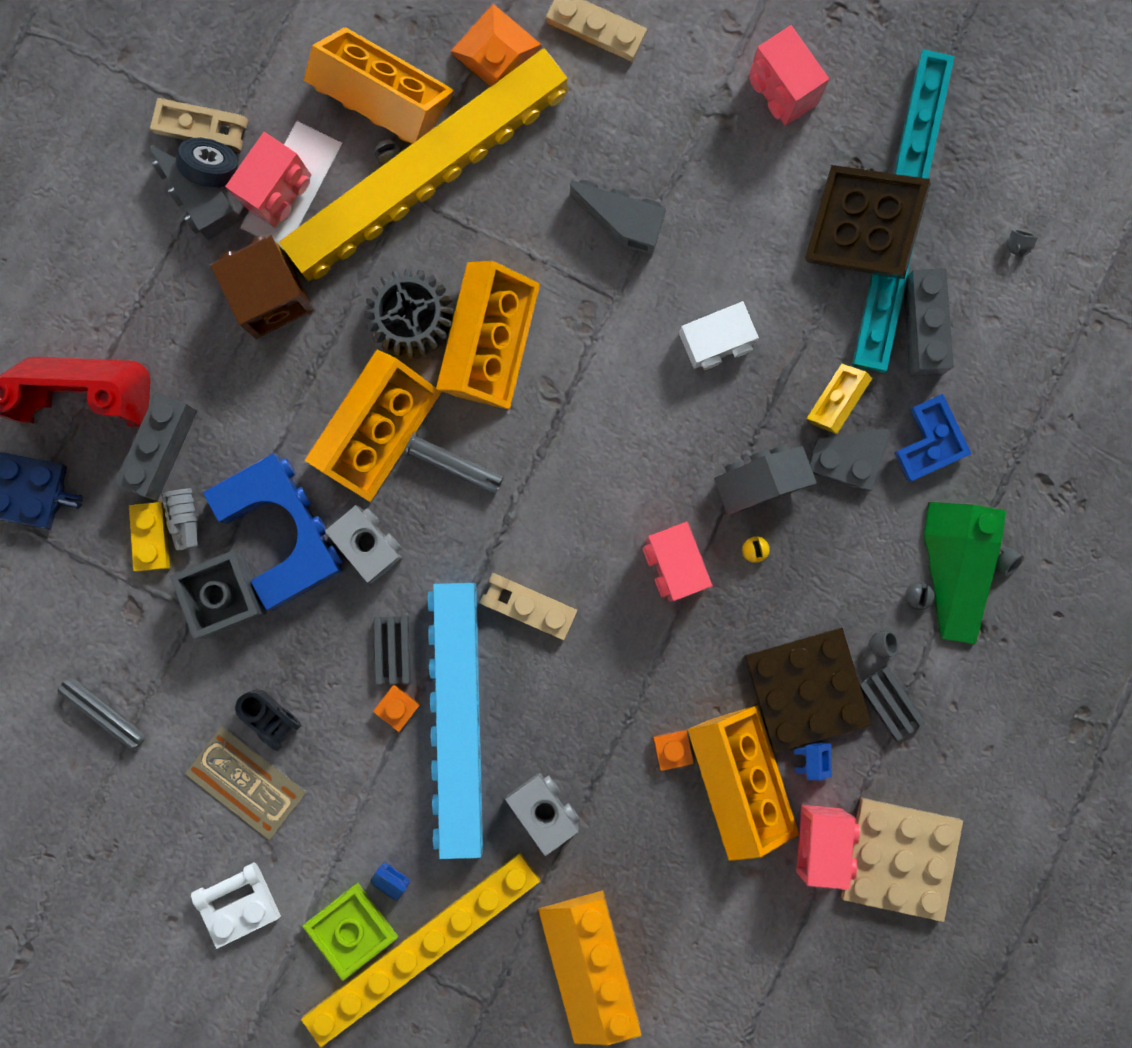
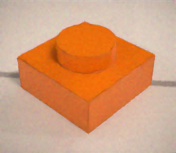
(396, 708)
(673, 750)

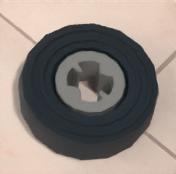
(206, 162)

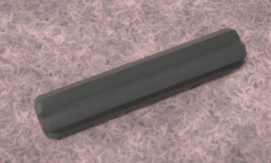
(101, 713)

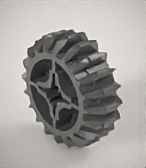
(397, 315)

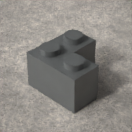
(766, 477)

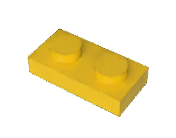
(839, 398)
(149, 537)

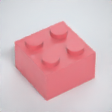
(787, 76)
(269, 180)
(676, 562)
(827, 847)

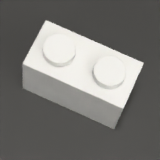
(719, 336)

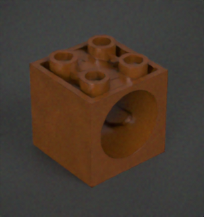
(261, 286)

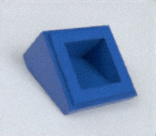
(390, 881)

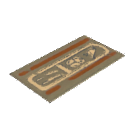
(245, 783)

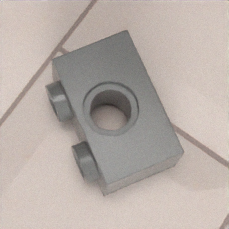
(347, 534)
(546, 833)

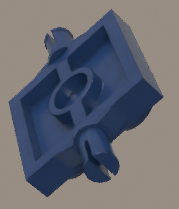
(32, 491)

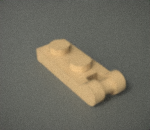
(192, 121)
(529, 607)

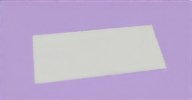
(317, 154)

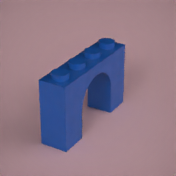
(312, 558)

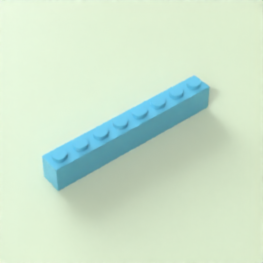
(456, 720)

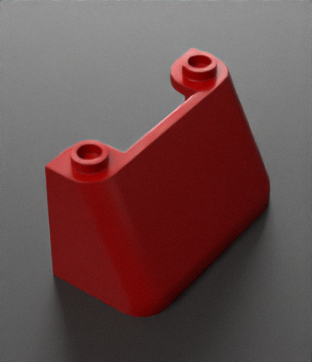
(111, 387)

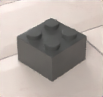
(217, 595)

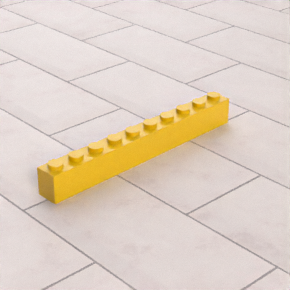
(426, 165)

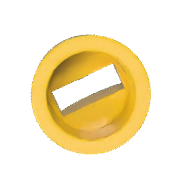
(749, 551)

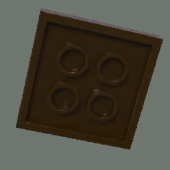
(868, 221)
(807, 690)

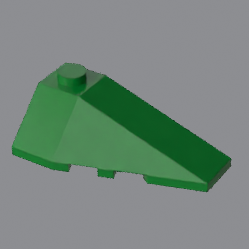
(962, 556)

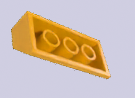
(377, 84)
(488, 334)
(373, 425)
(743, 783)
(590, 970)

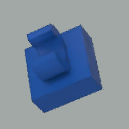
(817, 761)

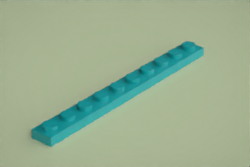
(913, 160)

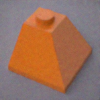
(495, 46)

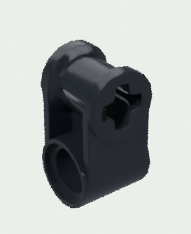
(268, 719)

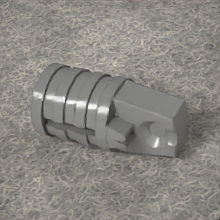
(181, 518)

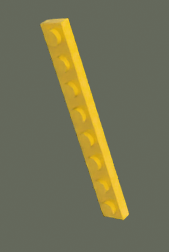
(420, 949)

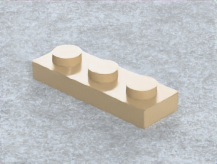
(597, 26)

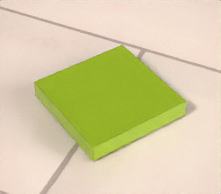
(350, 931)

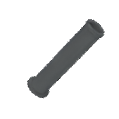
(452, 463)

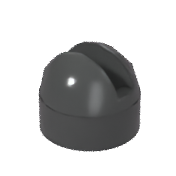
(388, 155)
(1021, 242)
(1009, 561)
(913, 596)
(884, 644)

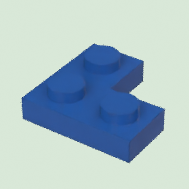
(941, 443)

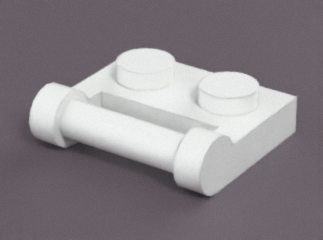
(238, 916)

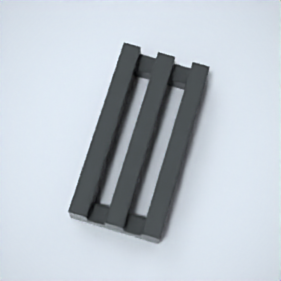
(379, 654)
(908, 727)

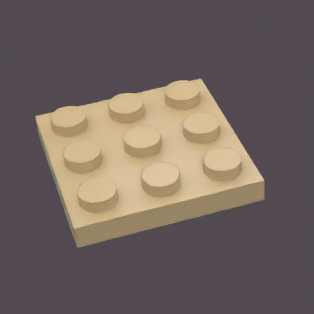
(904, 859)

